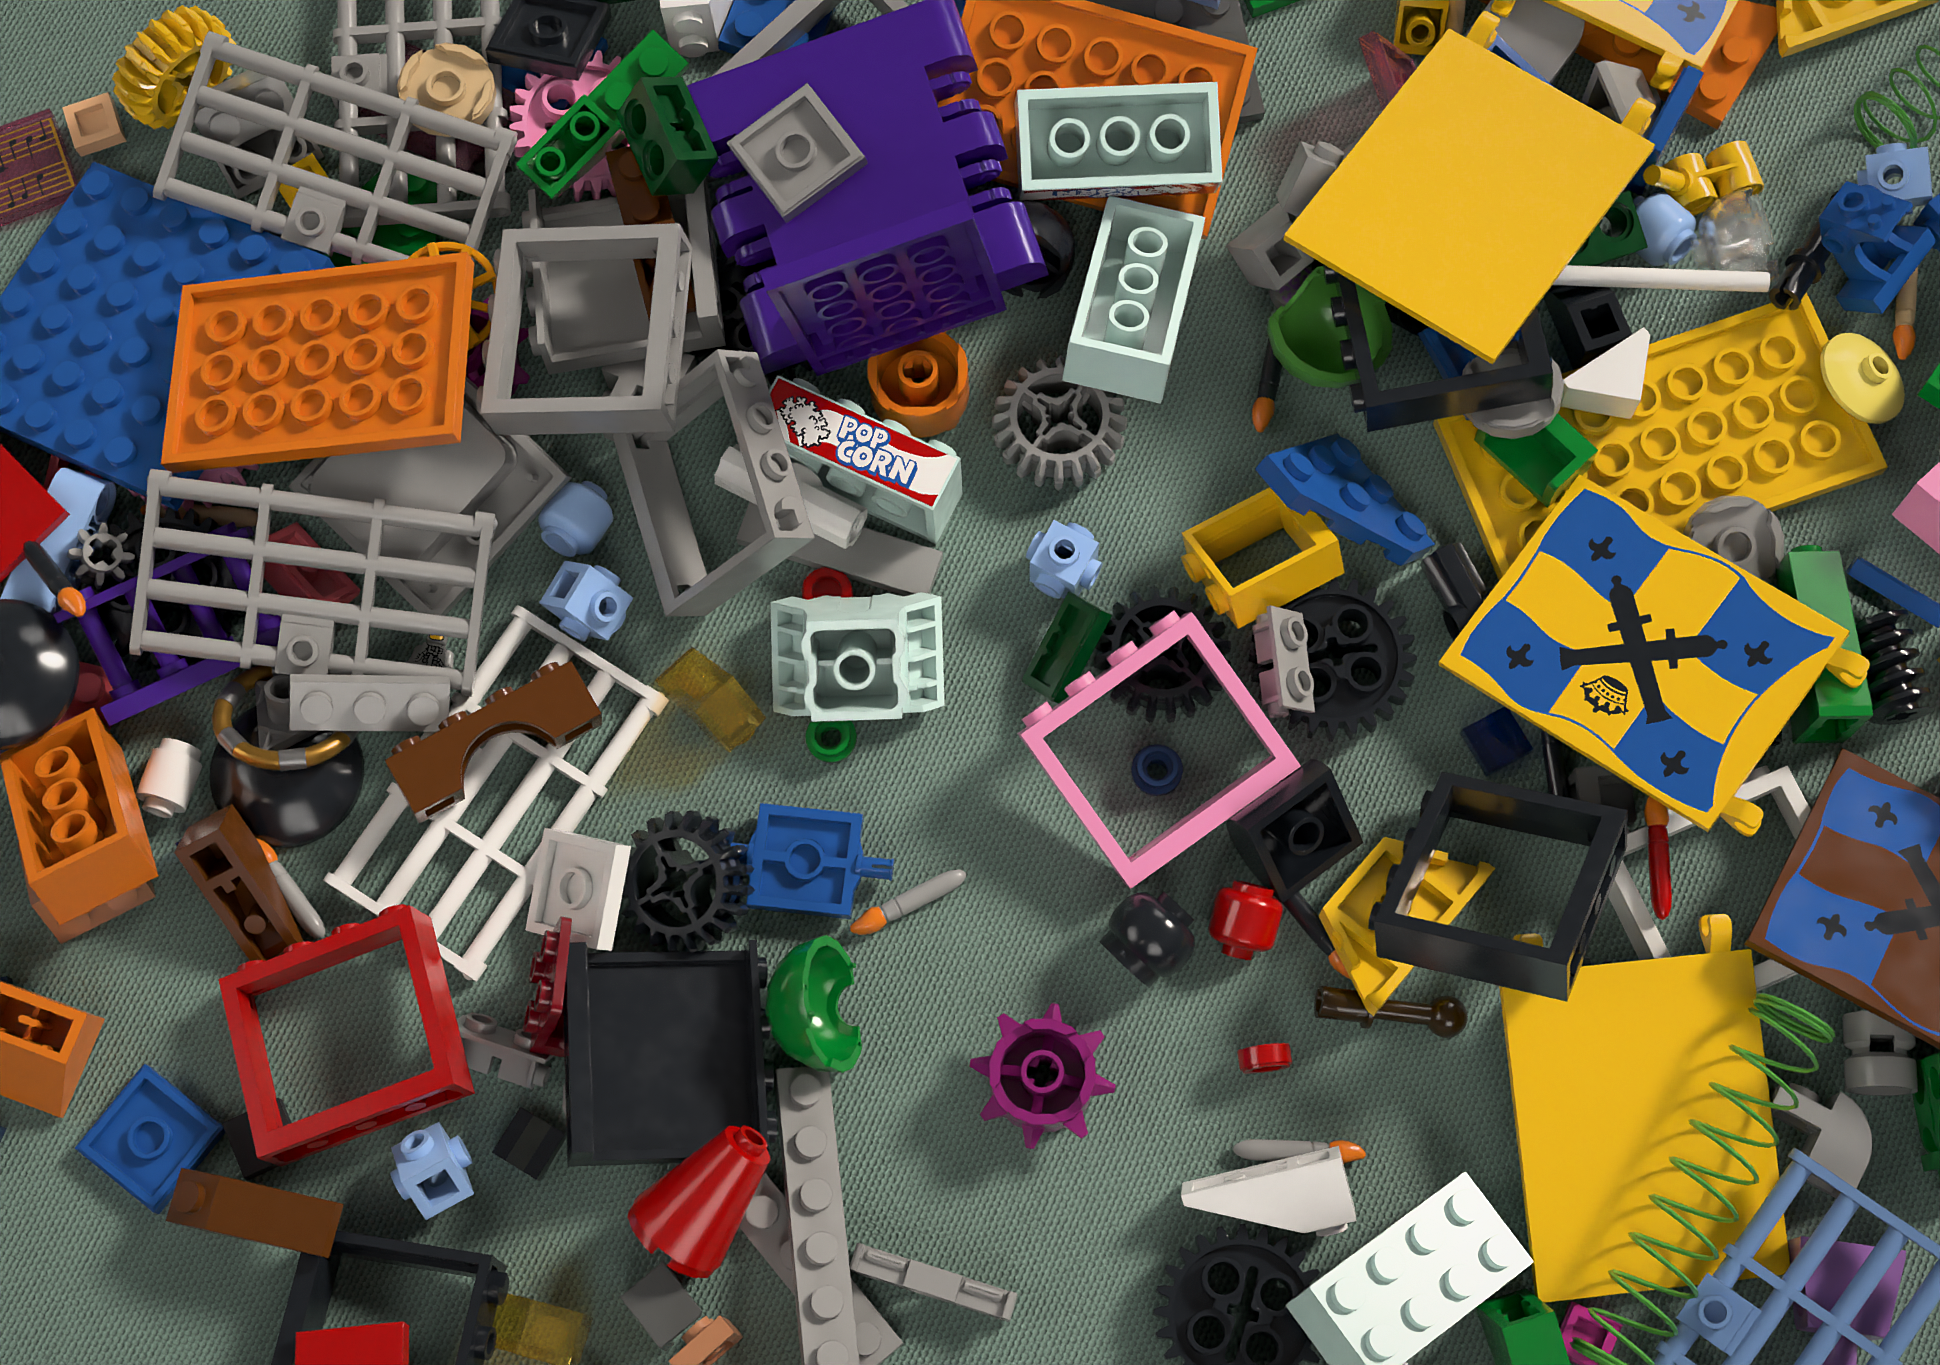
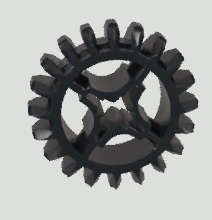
(1137, 623)
(707, 915)

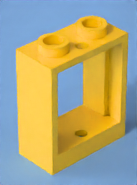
(1245, 525)

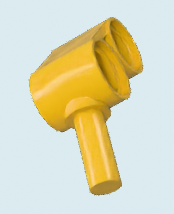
(1697, 185)

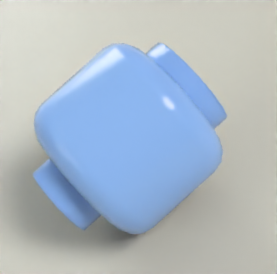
(1665, 227)
(575, 519)

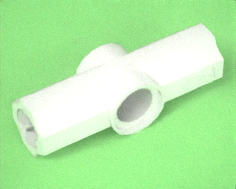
(828, 512)

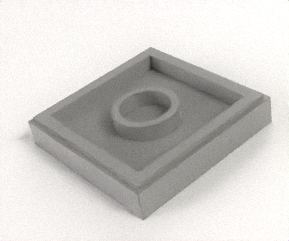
(797, 153)

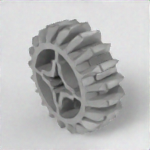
(1039, 457)

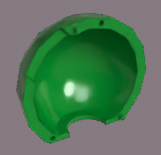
(805, 1006)

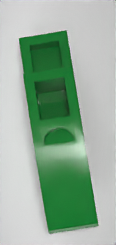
(591, 123)

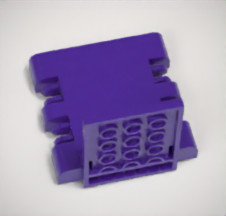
(900, 240)

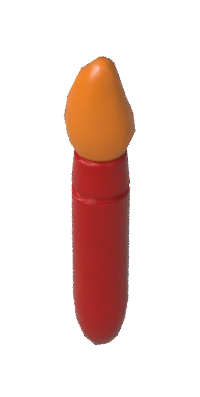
(1657, 819)

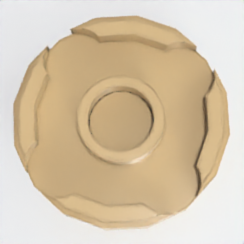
(449, 81)

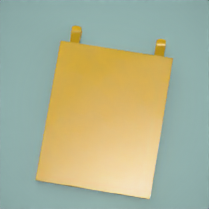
(1471, 192)
(1609, 1097)

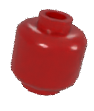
(1245, 919)

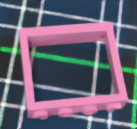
(1208, 815)

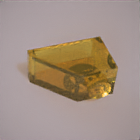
(711, 699)
(541, 1331)

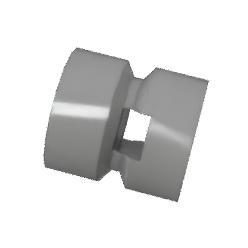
(1878, 1072)

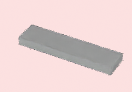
(872, 559)

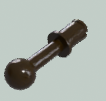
(1443, 1016)

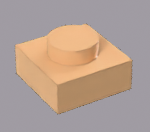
(94, 124)

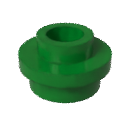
(833, 754)

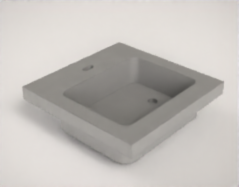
(479, 474)

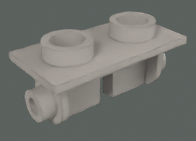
(1282, 640)
(486, 1040)

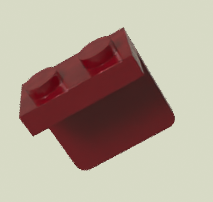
(548, 971)

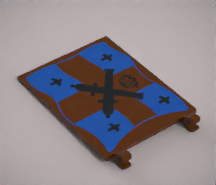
(1863, 897)

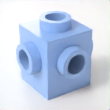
(1898, 161)
(1058, 575)
(587, 601)
(432, 1170)

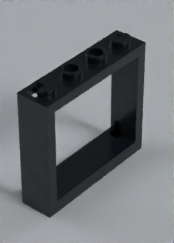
(1441, 397)
(1485, 956)
(317, 1275)

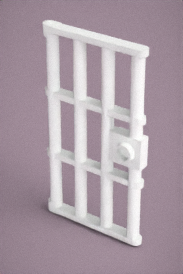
(477, 772)

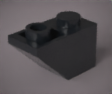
(1586, 321)

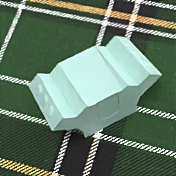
(857, 656)

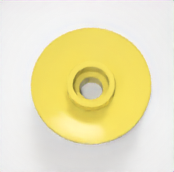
(1862, 378)

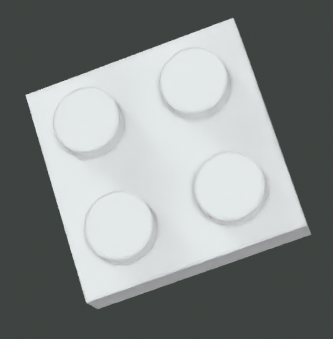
(579, 881)

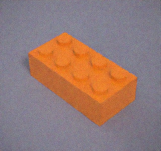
(77, 817)

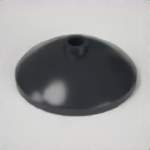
(35, 672)
(287, 805)

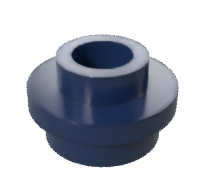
(1157, 755)

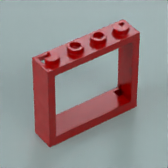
(403, 1100)

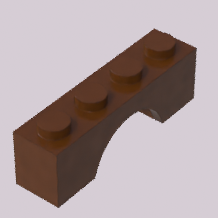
(550, 707)

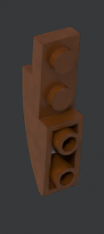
(640, 208)

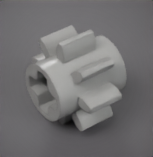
(100, 542)

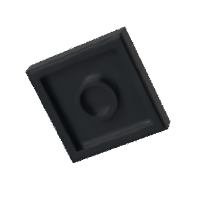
(549, 36)

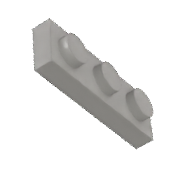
(368, 702)

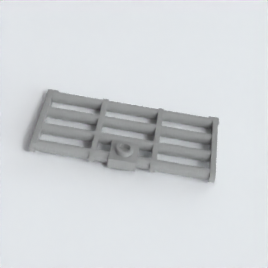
(382, 73)
(321, 201)
(306, 623)

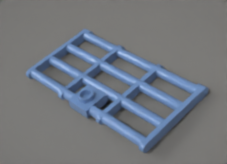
(1743, 1328)

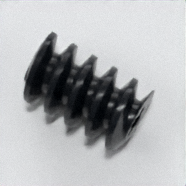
(1888, 675)

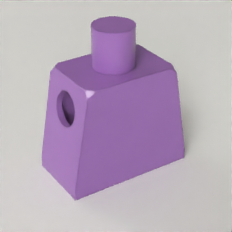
(1830, 1282)

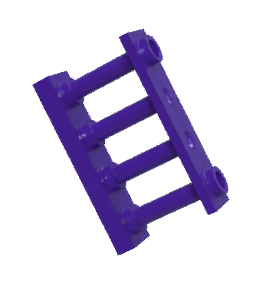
(174, 673)

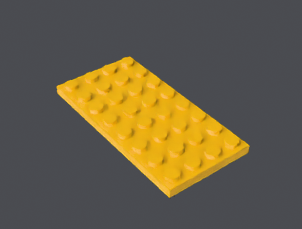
(1717, 416)

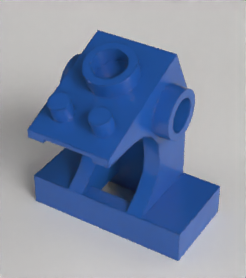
(1863, 238)

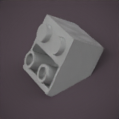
(250, 135)

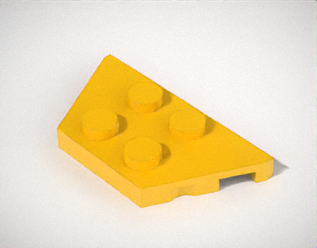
(1814, 22)
(1440, 899)

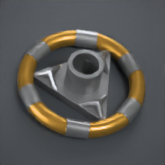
(273, 720)

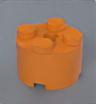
(925, 406)

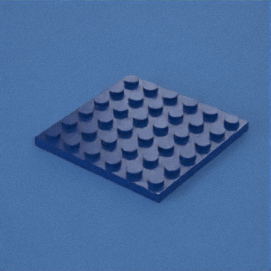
(98, 317)

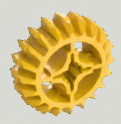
(162, 63)

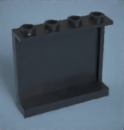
(663, 1053)

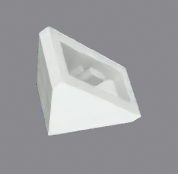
(1611, 381)

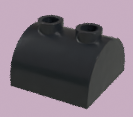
(1295, 830)

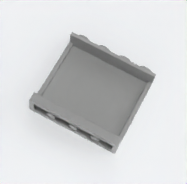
(595, 308)

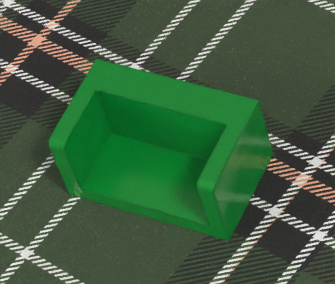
(1543, 461)

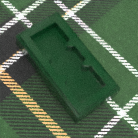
(1066, 647)

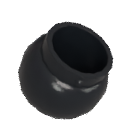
(1150, 936)

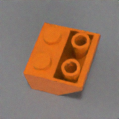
(42, 1048)

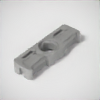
(933, 1282)

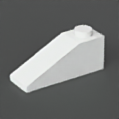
(1288, 1193)

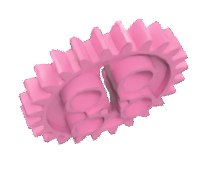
(535, 113)

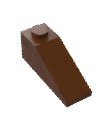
(238, 883)
(254, 1212)

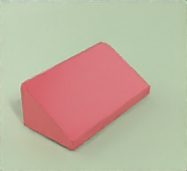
(307, 581)

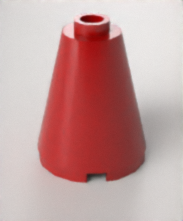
(702, 1201)

